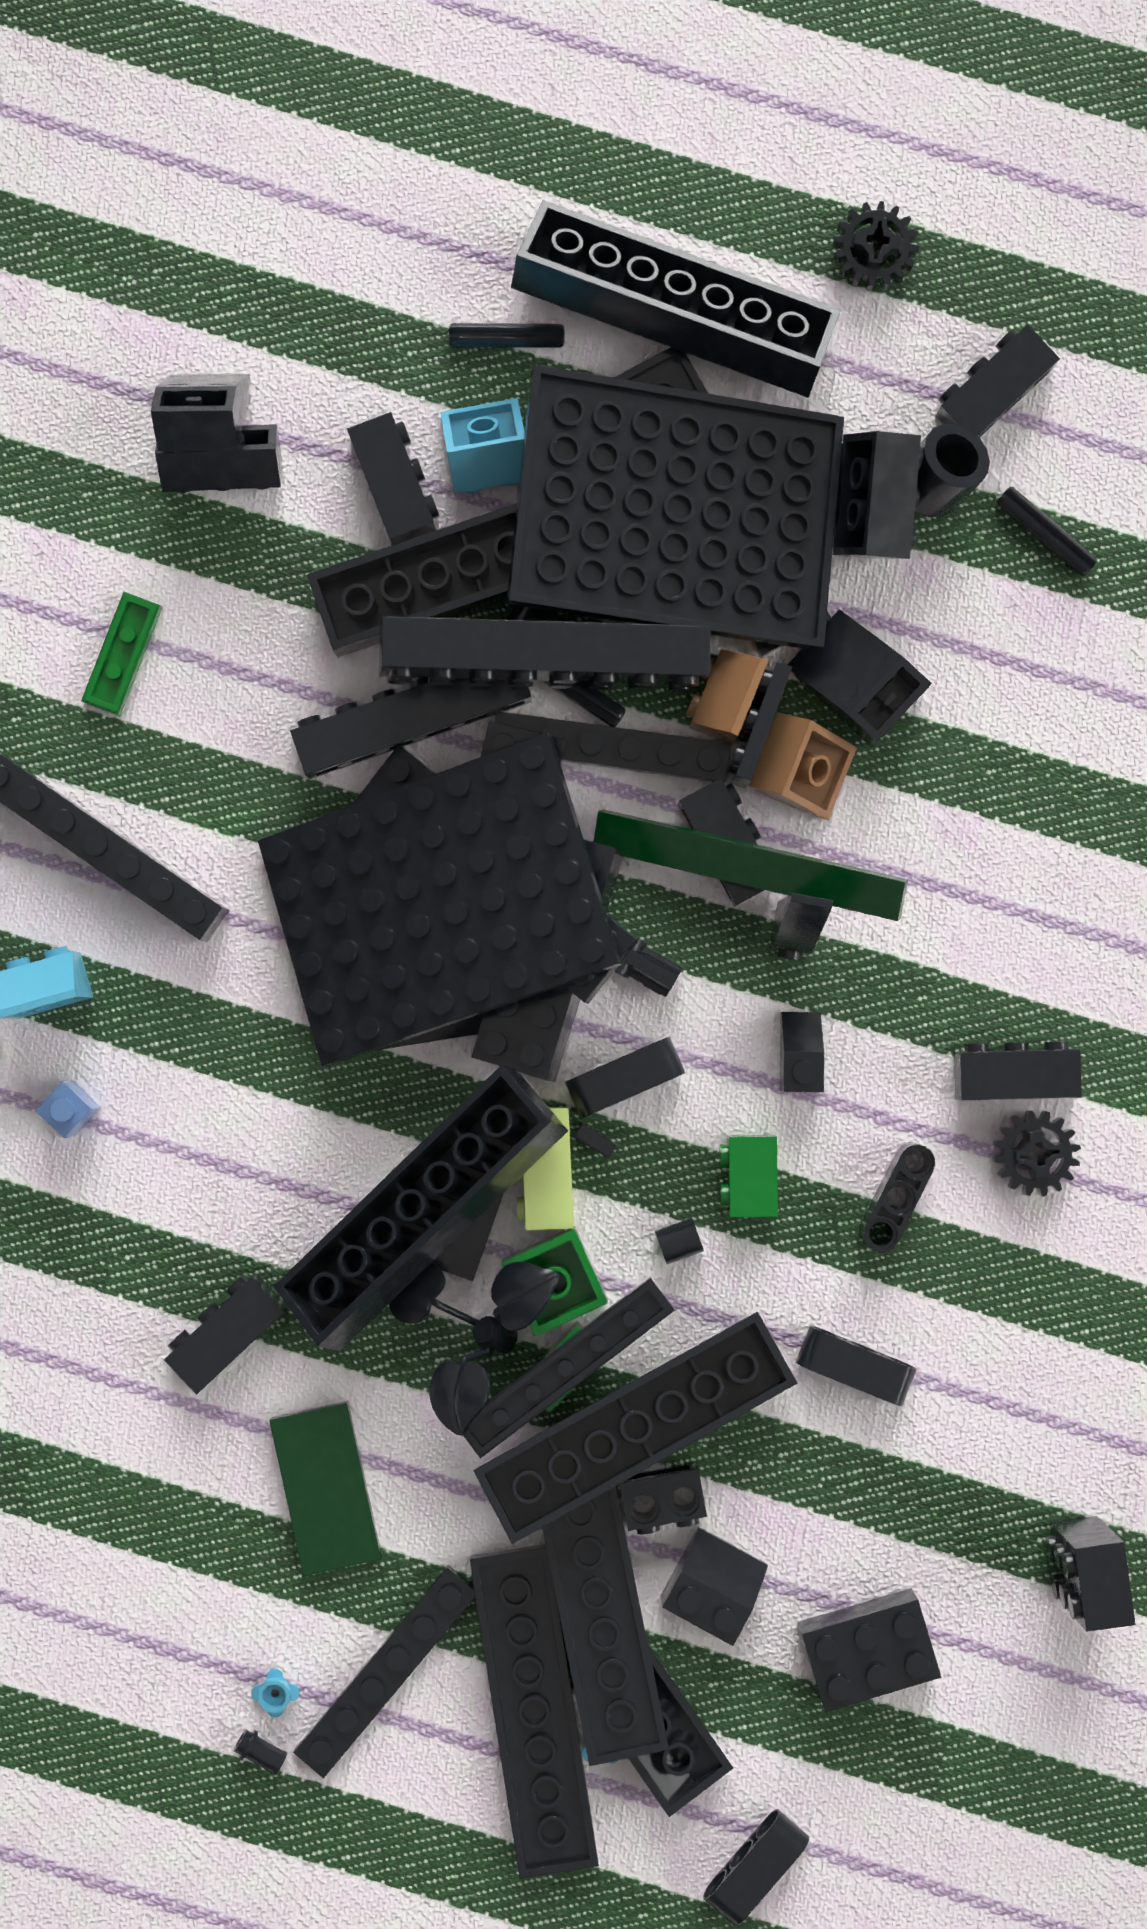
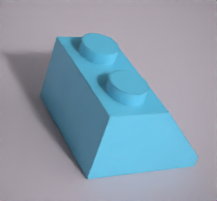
(484, 445)
(43, 984)

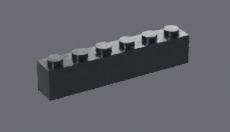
(395, 719)

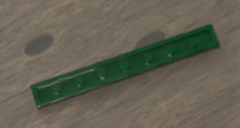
(752, 864)

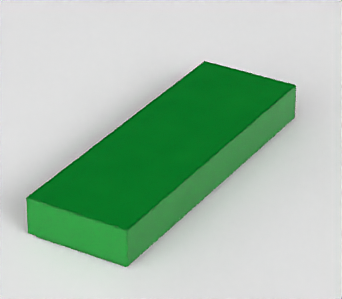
(121, 654)

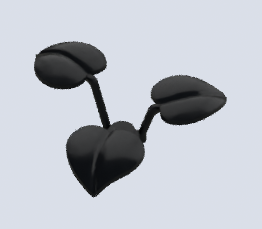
(462, 1389)

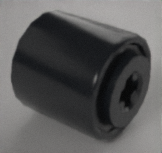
(950, 470)

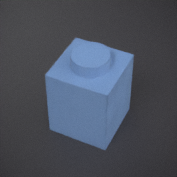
(68, 1109)

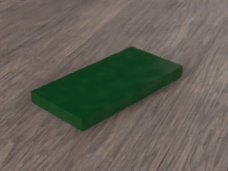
(325, 1488)

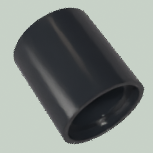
(679, 1241)

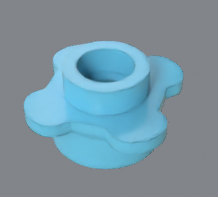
(275, 1704)

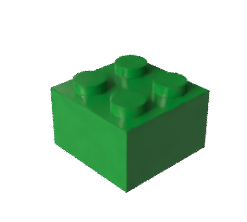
(578, 1284)

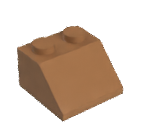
(726, 695)
(802, 765)

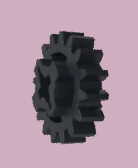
(890, 246)
(1033, 1135)

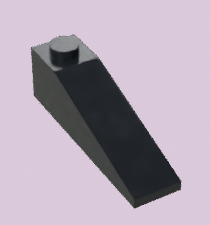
(798, 925)

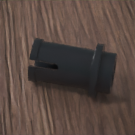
(260, 1751)

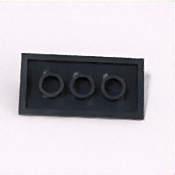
(692, 1757)

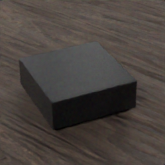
(595, 1140)

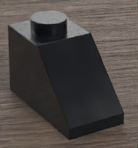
(801, 1052)

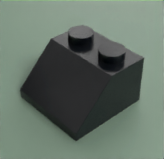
(714, 1586)

